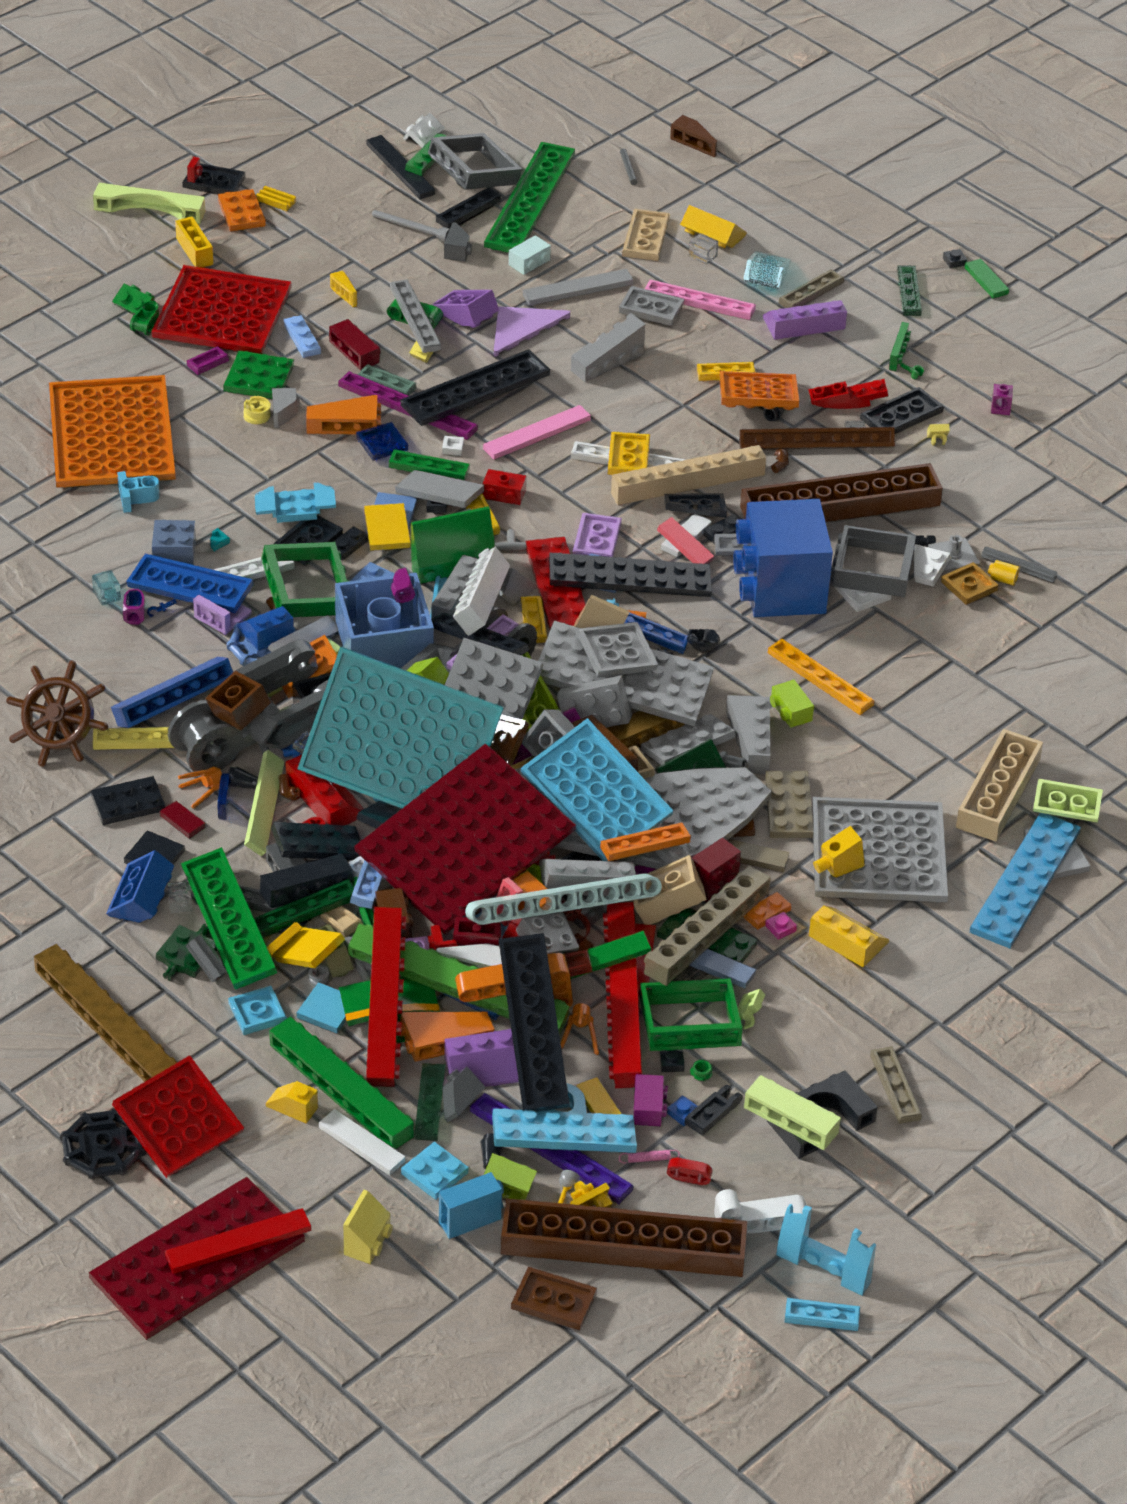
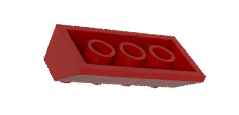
(324, 797)

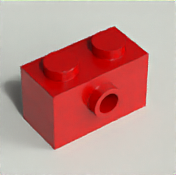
(504, 486)

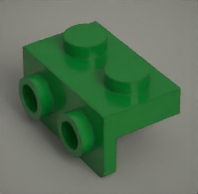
(131, 298)

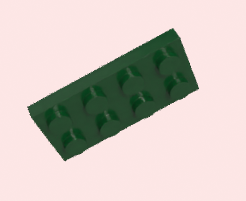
(731, 944)

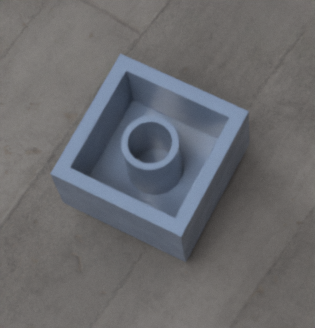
(174, 540)

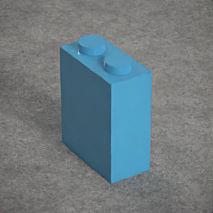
(470, 1205)

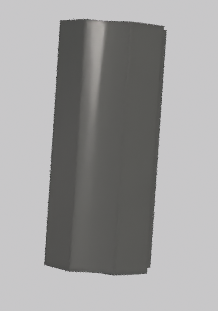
(207, 957)

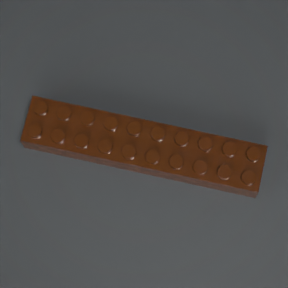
(858, 493)
(624, 1237)

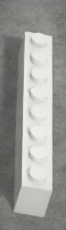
(481, 590)

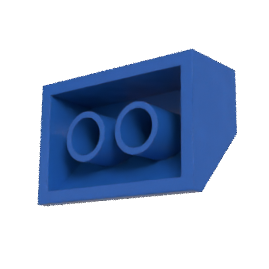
(141, 888)

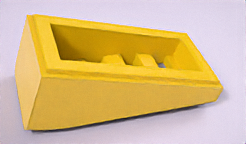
(343, 287)

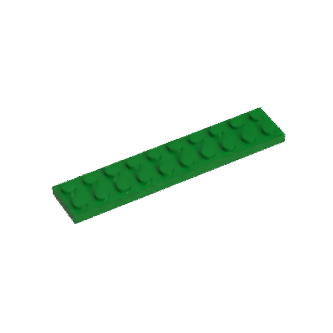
(529, 197)

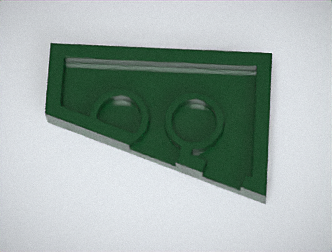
(700, 757)

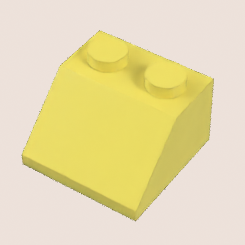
(366, 1228)

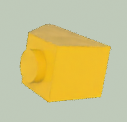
(295, 1101)

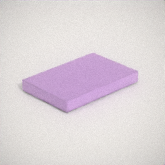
(597, 535)

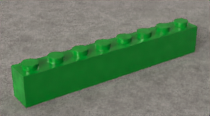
(341, 1083)

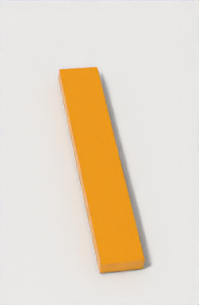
(821, 676)

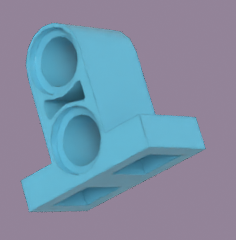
(137, 490)

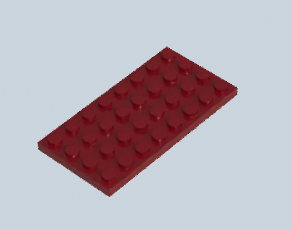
(154, 1297)

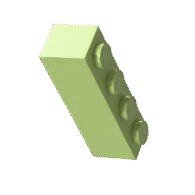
(792, 1112)

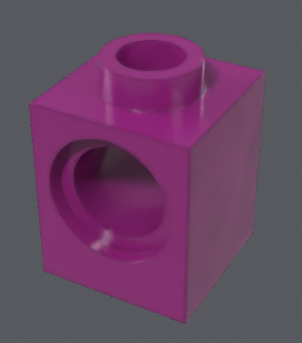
(1001, 399)

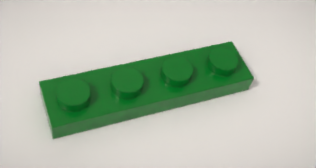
(422, 160)
(411, 461)

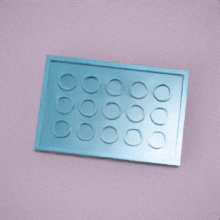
(595, 787)

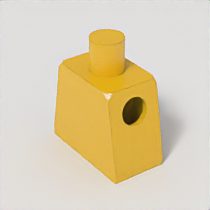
(841, 853)

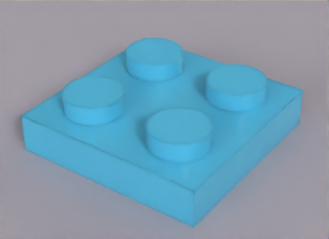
(434, 1170)

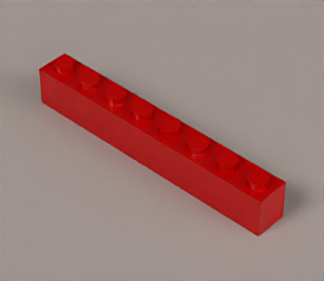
(384, 997)

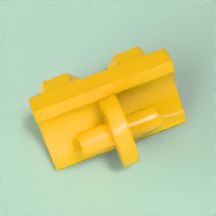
(588, 1196)

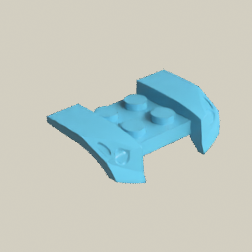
(295, 505)

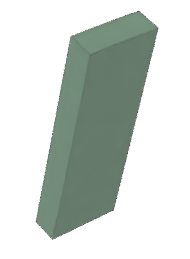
(388, 379)

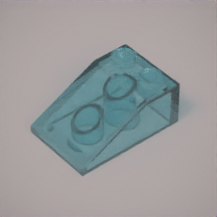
(766, 270)

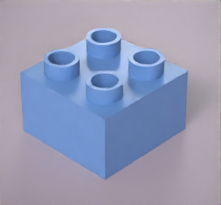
(380, 626)

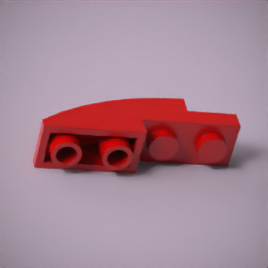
(852, 397)

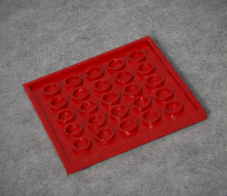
(221, 309)

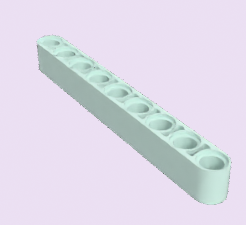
(554, 895)

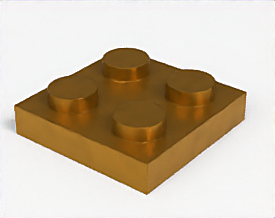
(969, 583)

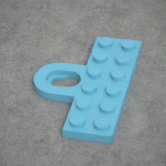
(565, 1129)

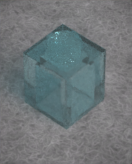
(106, 587)

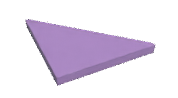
(523, 323)

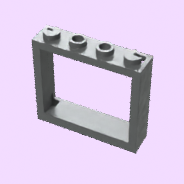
(443, 152)
(874, 540)

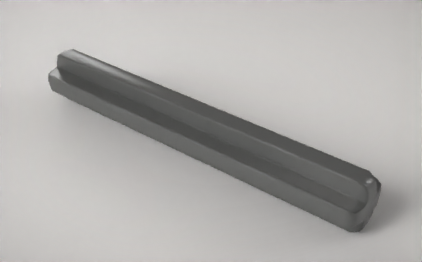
(1025, 566)

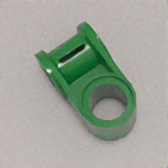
(145, 318)

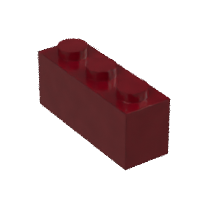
(354, 344)

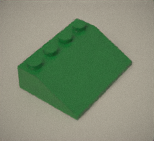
(442, 541)

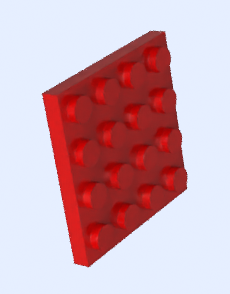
(177, 1116)

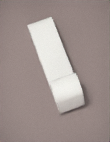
(760, 1214)

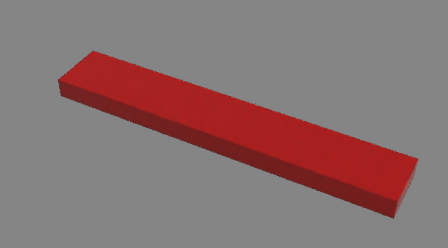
(238, 1240)

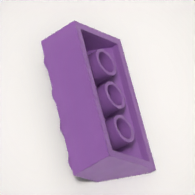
(806, 319)
(485, 1054)

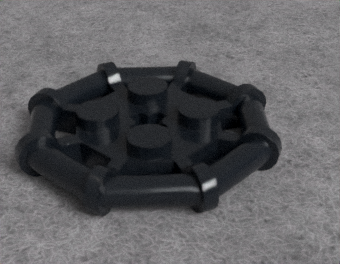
(100, 1127)

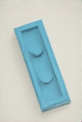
(822, 1314)

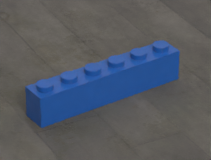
(172, 692)

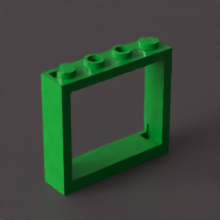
(301, 551)
(691, 1035)

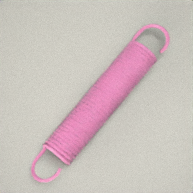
(648, 1156)

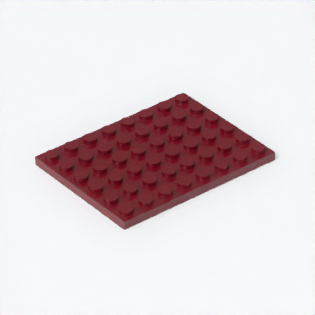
(465, 837)

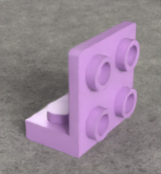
(217, 616)

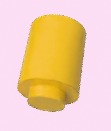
(1004, 572)

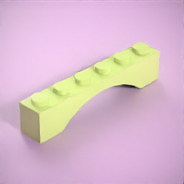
(117, 197)

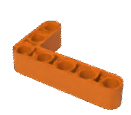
(489, 981)

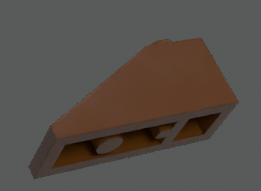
(694, 135)

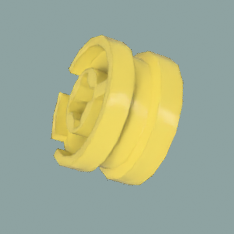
(257, 410)

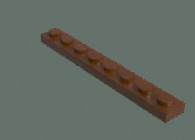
(818, 438)

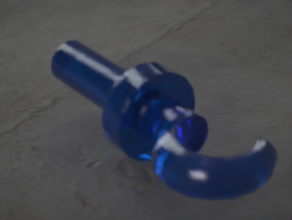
(162, 607)

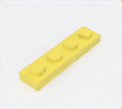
(131, 738)

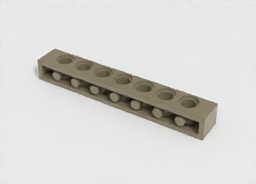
(706, 925)

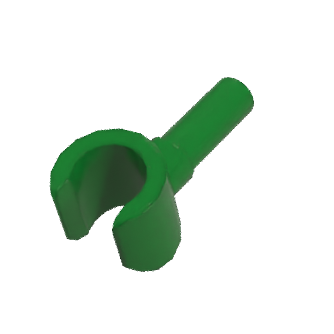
(915, 371)

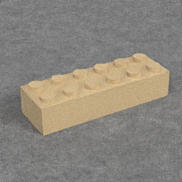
(999, 785)

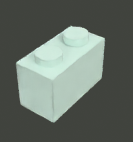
(529, 255)

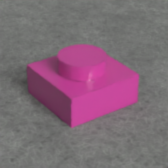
(781, 925)

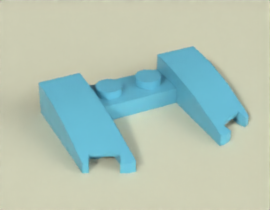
(795, 1245)

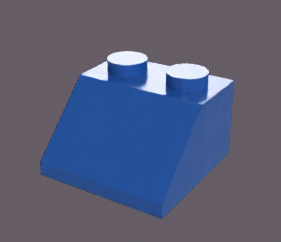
(267, 627)

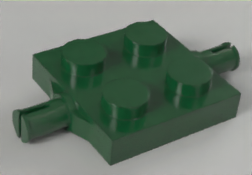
(177, 956)

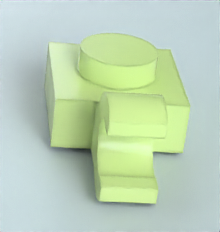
(750, 1004)

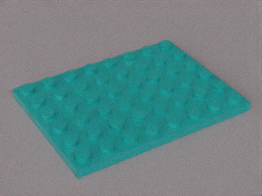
(392, 729)

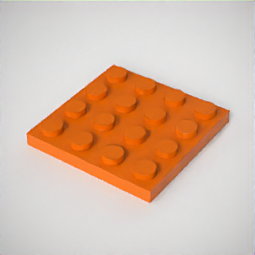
(759, 389)

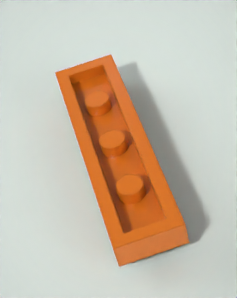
(645, 841)

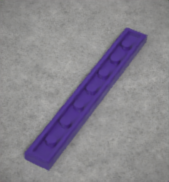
(573, 1160)

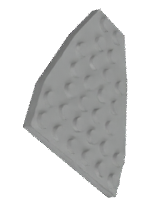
(709, 805)

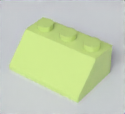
(1068, 800)

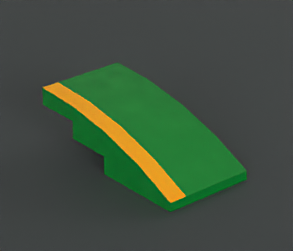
(414, 997)

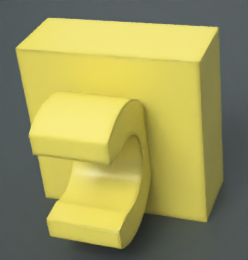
(938, 431)

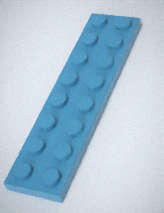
(1025, 880)

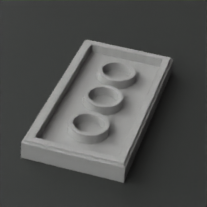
(439, 489)

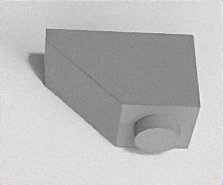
(284, 405)

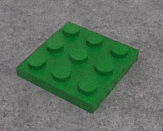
(257, 374)

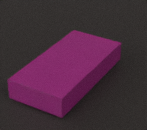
(207, 360)

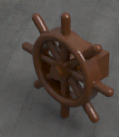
(57, 716)

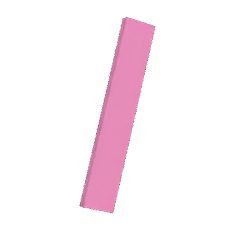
(705, 300)
(536, 432)

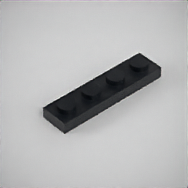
(468, 207)

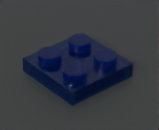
(381, 441)

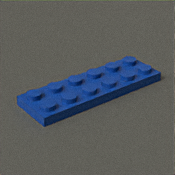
(188, 581)

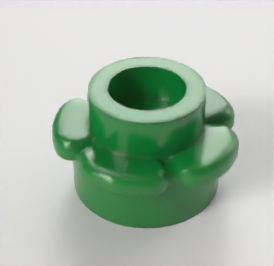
(701, 1070)

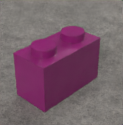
(649, 1100)

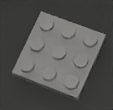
(617, 649)

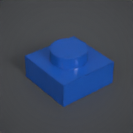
(680, 1109)

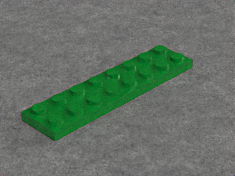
(228, 918)

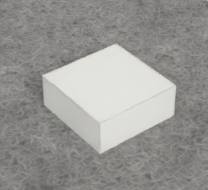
(453, 445)

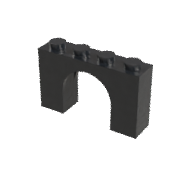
(840, 1094)

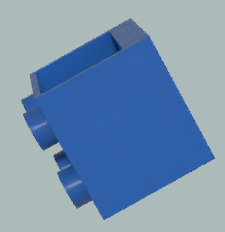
(784, 558)

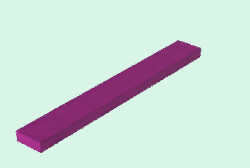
(392, 398)

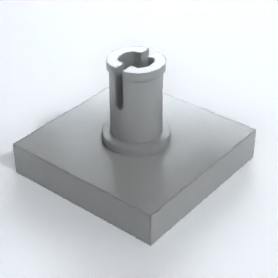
(960, 553)

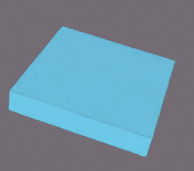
(323, 1008)
(257, 1010)

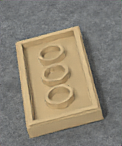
(646, 234)

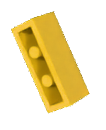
(194, 242)

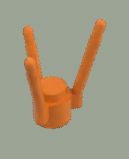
(209, 778)
(580, 1018)

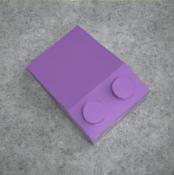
(468, 306)

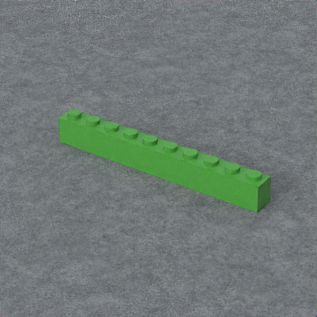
(437, 972)

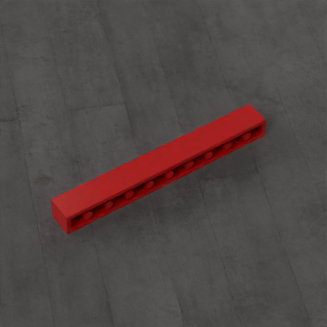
(622, 1001)

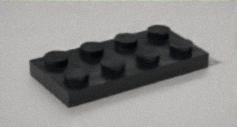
(315, 840)

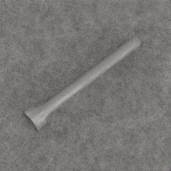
(440, 233)

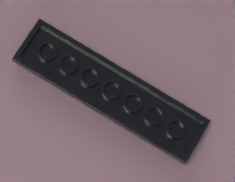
(475, 387)
(629, 574)
(533, 1023)

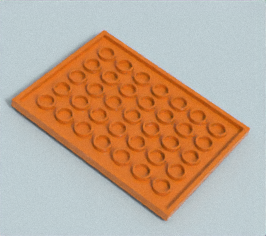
(111, 429)

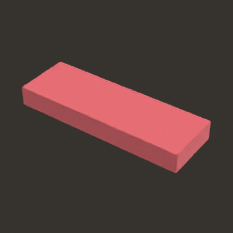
(685, 542)

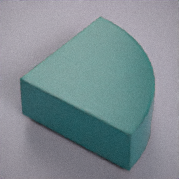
(218, 539)

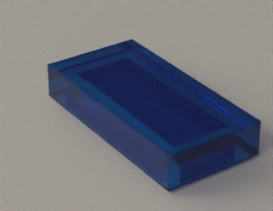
(223, 796)

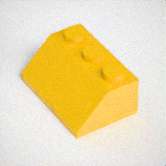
(719, 229)
(846, 935)

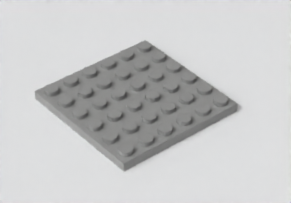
(899, 848)

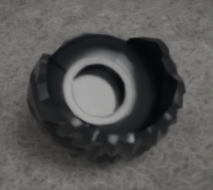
(703, 639)

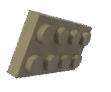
(789, 804)

